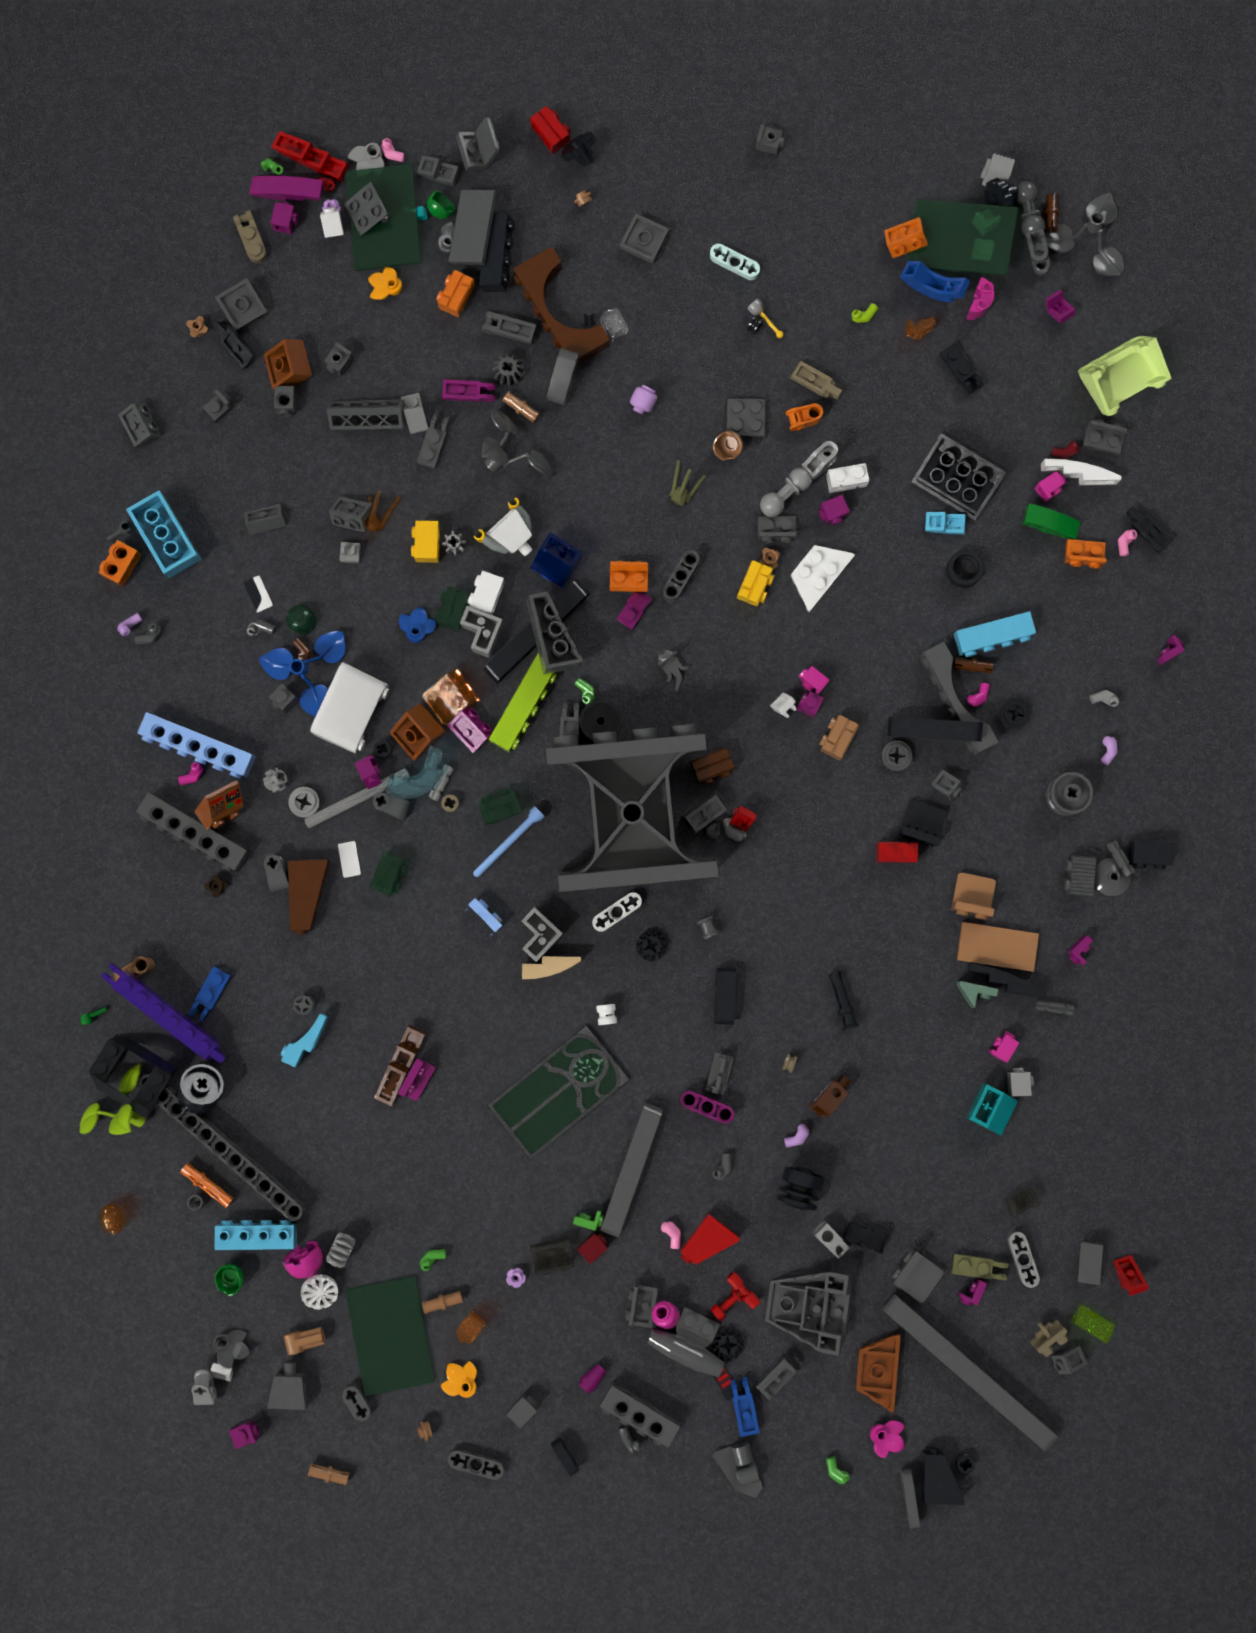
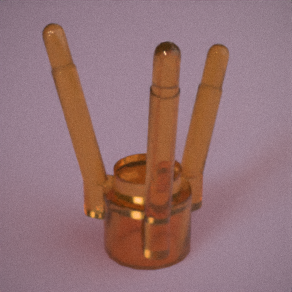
(372, 522)

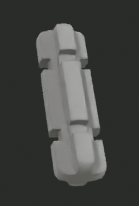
(439, 787)

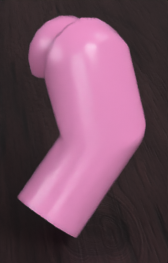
(390, 152)
(1124, 540)
(674, 1232)

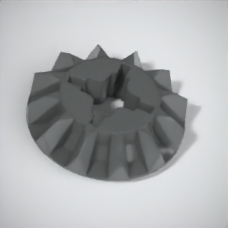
(903, 749)

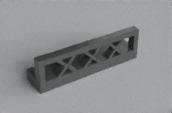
(368, 408)

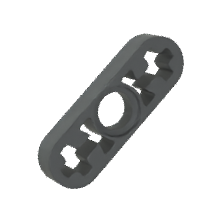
(460, 1465)
(909, 1499)

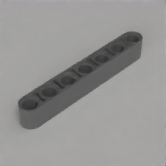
(631, 1170)

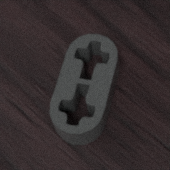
(360, 1399)

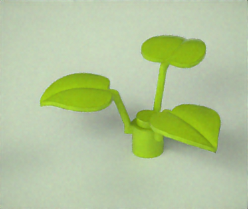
(121, 1121)

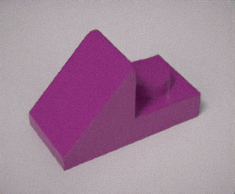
(634, 609)

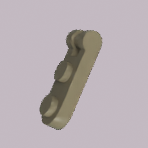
(250, 237)

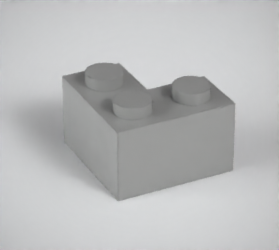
(486, 628)
(545, 934)

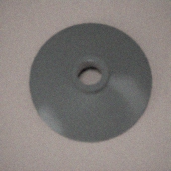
(1103, 878)

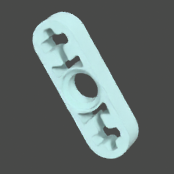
(733, 254)

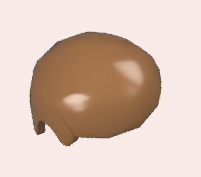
(727, 445)

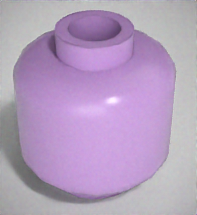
(643, 399)

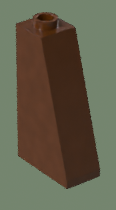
(305, 892)

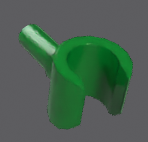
(87, 1018)

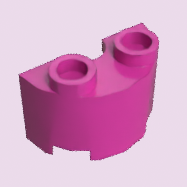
(984, 297)

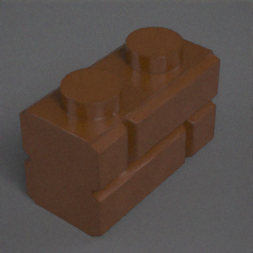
(712, 765)

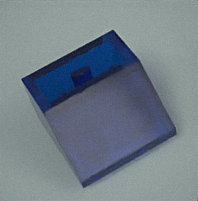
(556, 560)

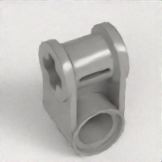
(204, 1390)

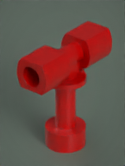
(739, 1292)

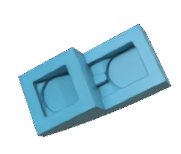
(945, 523)

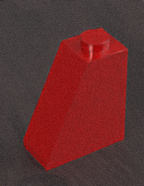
(707, 1240)

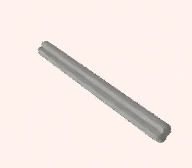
(350, 801)

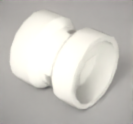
(603, 1010)

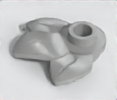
(363, 158)

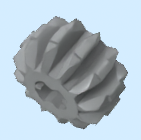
(340, 1250)

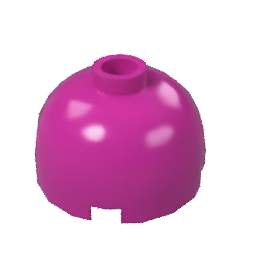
(305, 1261)

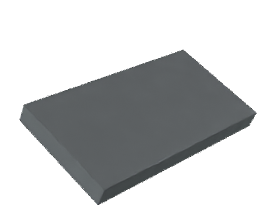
(472, 227)

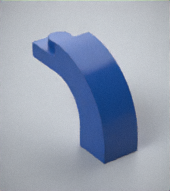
(931, 284)

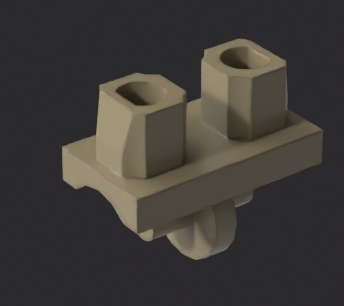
(1048, 1335)

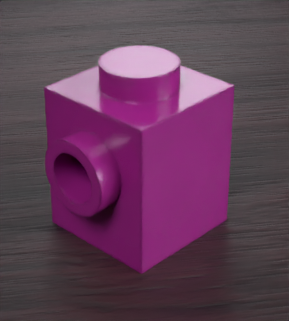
(284, 217)
(833, 510)

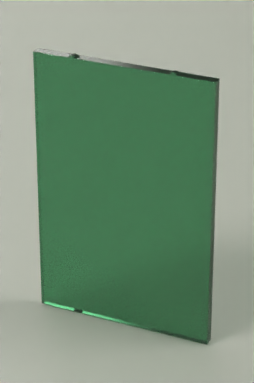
(966, 236)
(398, 238)
(389, 1336)

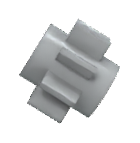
(449, 540)
(275, 780)

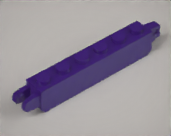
(165, 1014)

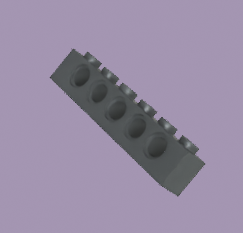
(152, 804)

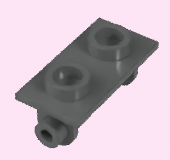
(719, 1073)

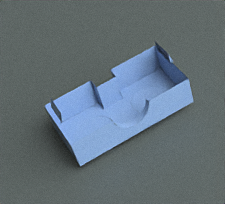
(492, 920)

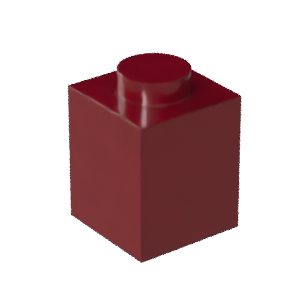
(593, 1247)

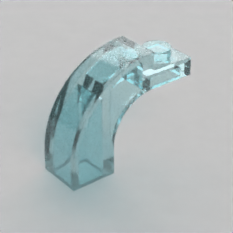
(420, 783)

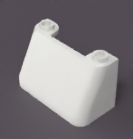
(348, 708)

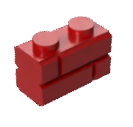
(550, 129)
(896, 852)

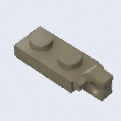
(815, 381)

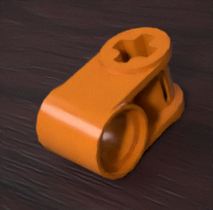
(802, 416)

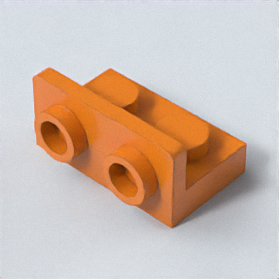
(905, 237)
(1085, 553)
(629, 576)

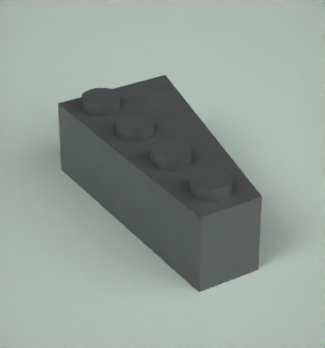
(553, 642)

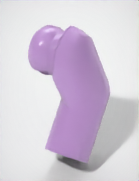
(124, 627)
(1111, 744)
(799, 1138)

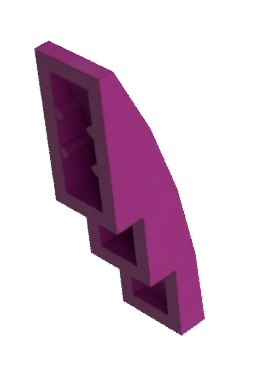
(286, 188)

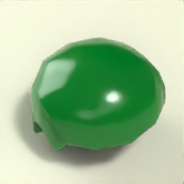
(440, 205)
(229, 1279)

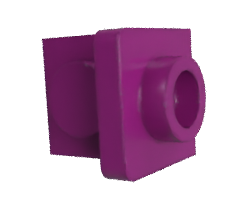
(1168, 653)
(1082, 947)
(976, 1291)
(244, 1434)

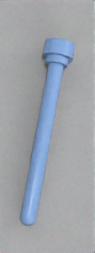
(534, 816)

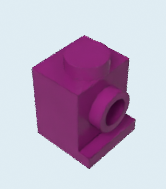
(810, 704)
(369, 771)

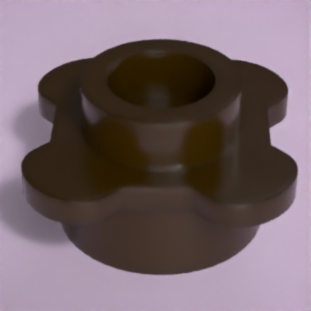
(216, 892)

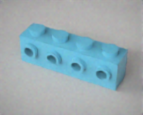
(995, 633)
(255, 1235)

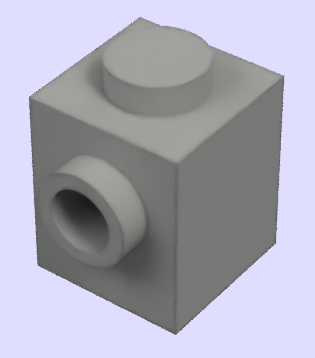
(1019, 1082)

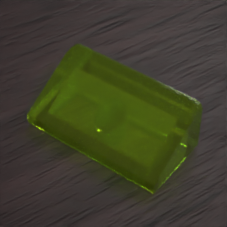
(1093, 1323)

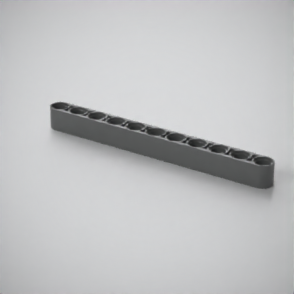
(227, 1156)
(970, 1373)

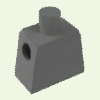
(288, 1389)

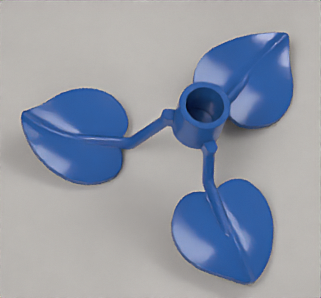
(280, 664)

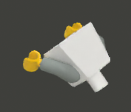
(509, 532)

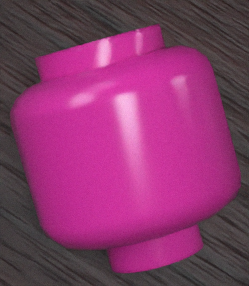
(665, 1314)

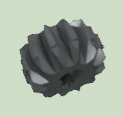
(510, 363)

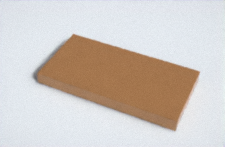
(997, 946)

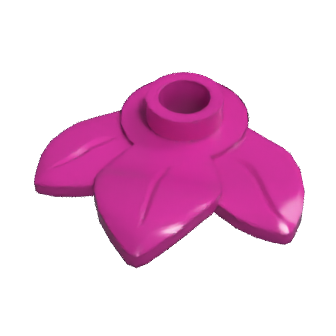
(889, 1439)

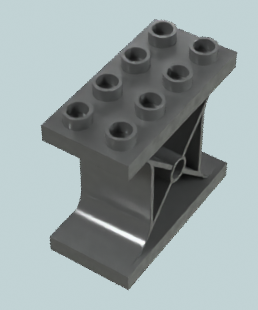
(626, 774)

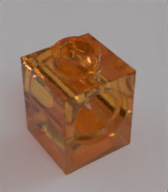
(470, 1328)

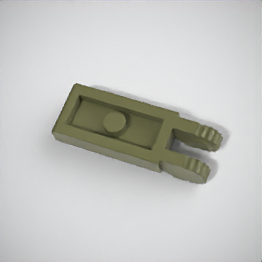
(977, 1267)

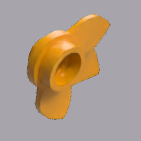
(383, 284)
(458, 1377)

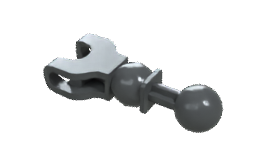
(1033, 227)

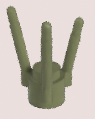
(679, 496)

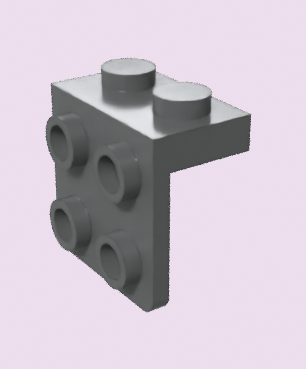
(478, 147)
(916, 1275)

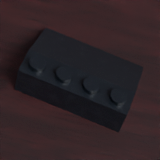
(959, 475)

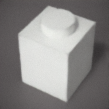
(331, 222)

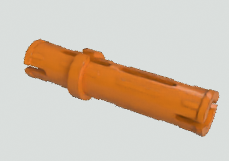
(200, 1180)

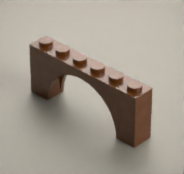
(534, 277)

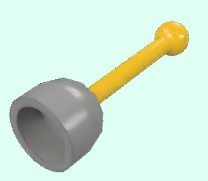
(756, 308)

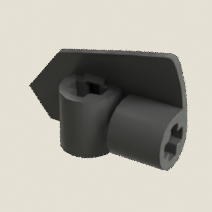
(740, 1468)

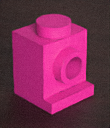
(1050, 486)
(813, 680)
(1004, 1047)

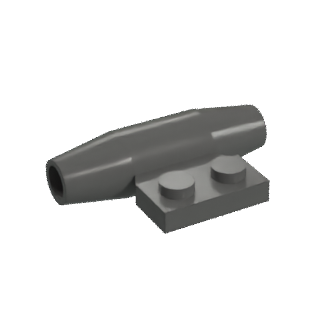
(689, 1343)

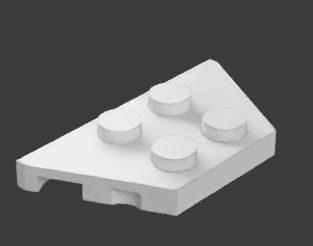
(818, 573)

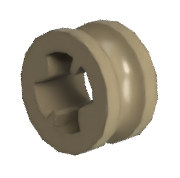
(448, 809)
(789, 1063)

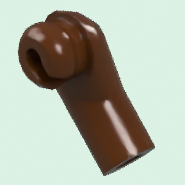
(304, 651)

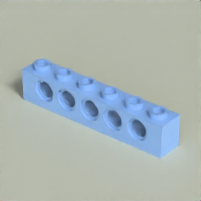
(152, 723)

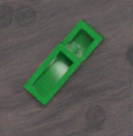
(1050, 521)

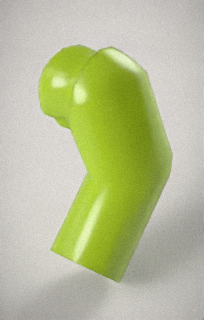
(864, 316)

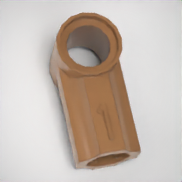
(135, 969)
(299, 1341)

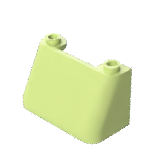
(1125, 372)

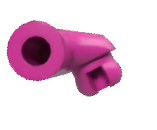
(980, 697)
(193, 776)

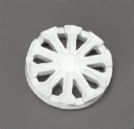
(319, 1291)

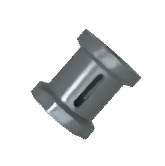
(708, 927)

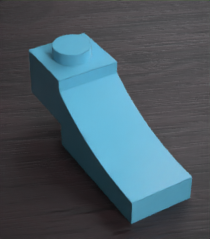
(294, 1052)

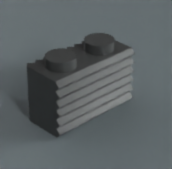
(1080, 875)

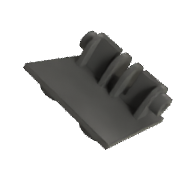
(366, 209)

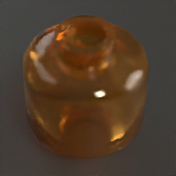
(112, 1218)

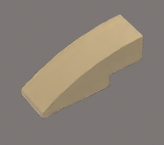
(549, 967)

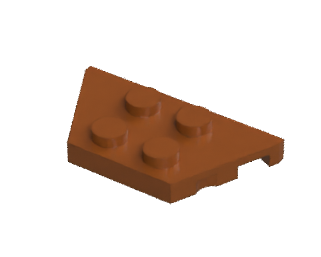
(878, 1371)

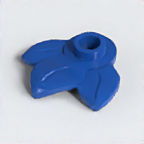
(417, 622)

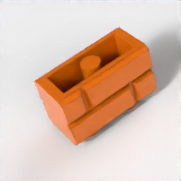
(456, 293)

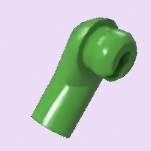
(430, 1257)

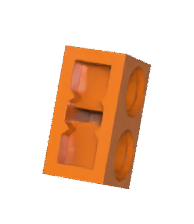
(124, 565)

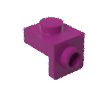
(1059, 307)

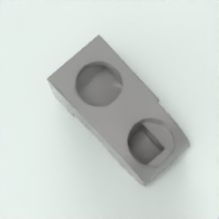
(830, 1239)

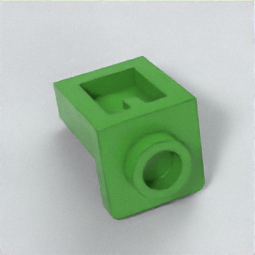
(585, 1220)

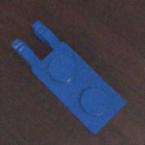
(210, 992)
(744, 1410)

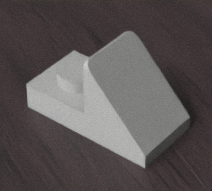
(414, 413)

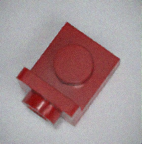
(742, 818)

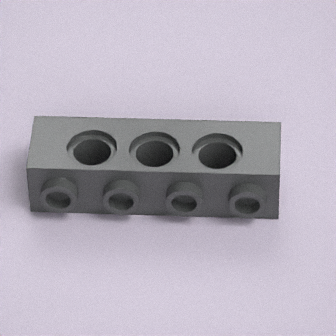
(617, 1394)

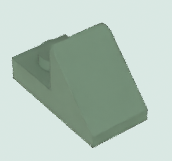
(971, 991)

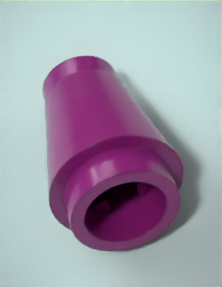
(592, 1379)

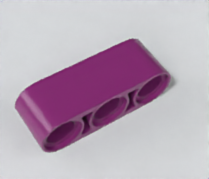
(714, 1114)

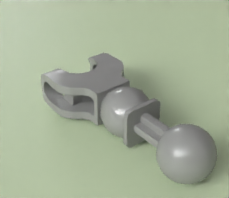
(800, 478)

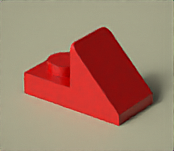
(1130, 1275)

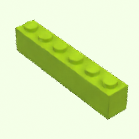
(522, 707)

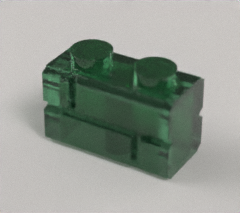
(452, 608)
(499, 807)
(388, 874)

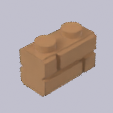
(839, 737)

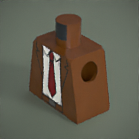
(825, 1103)

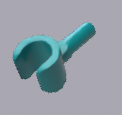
(421, 213)

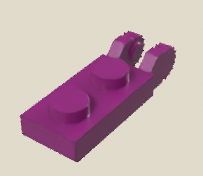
(467, 391)

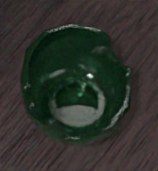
(301, 619)

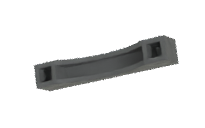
(939, 662)

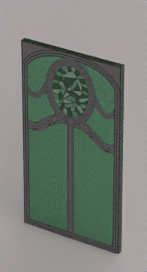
(558, 1092)

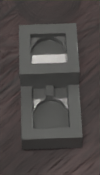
(437, 171)

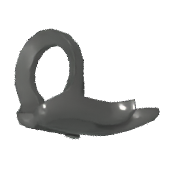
(669, 663)

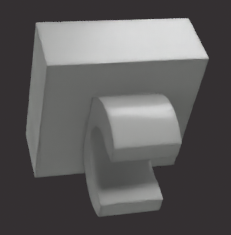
(350, 552)

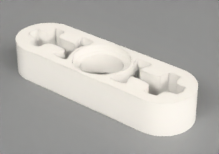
(617, 904)

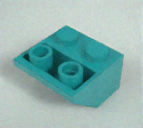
(991, 1109)

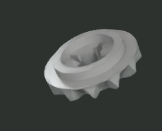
(301, 793)

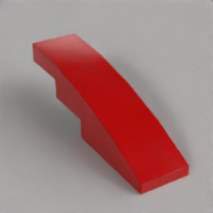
(309, 156)

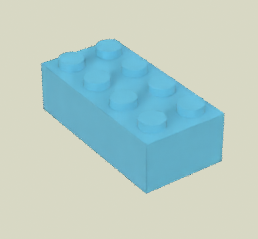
(163, 534)

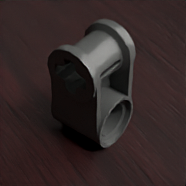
(395, 806)
(276, 876)

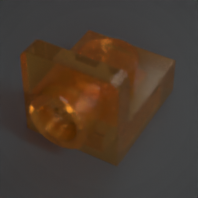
(923, 327)

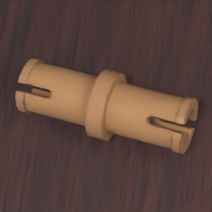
(521, 407)
(442, 1302)
(328, 1474)

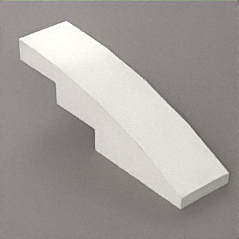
(1086, 473)

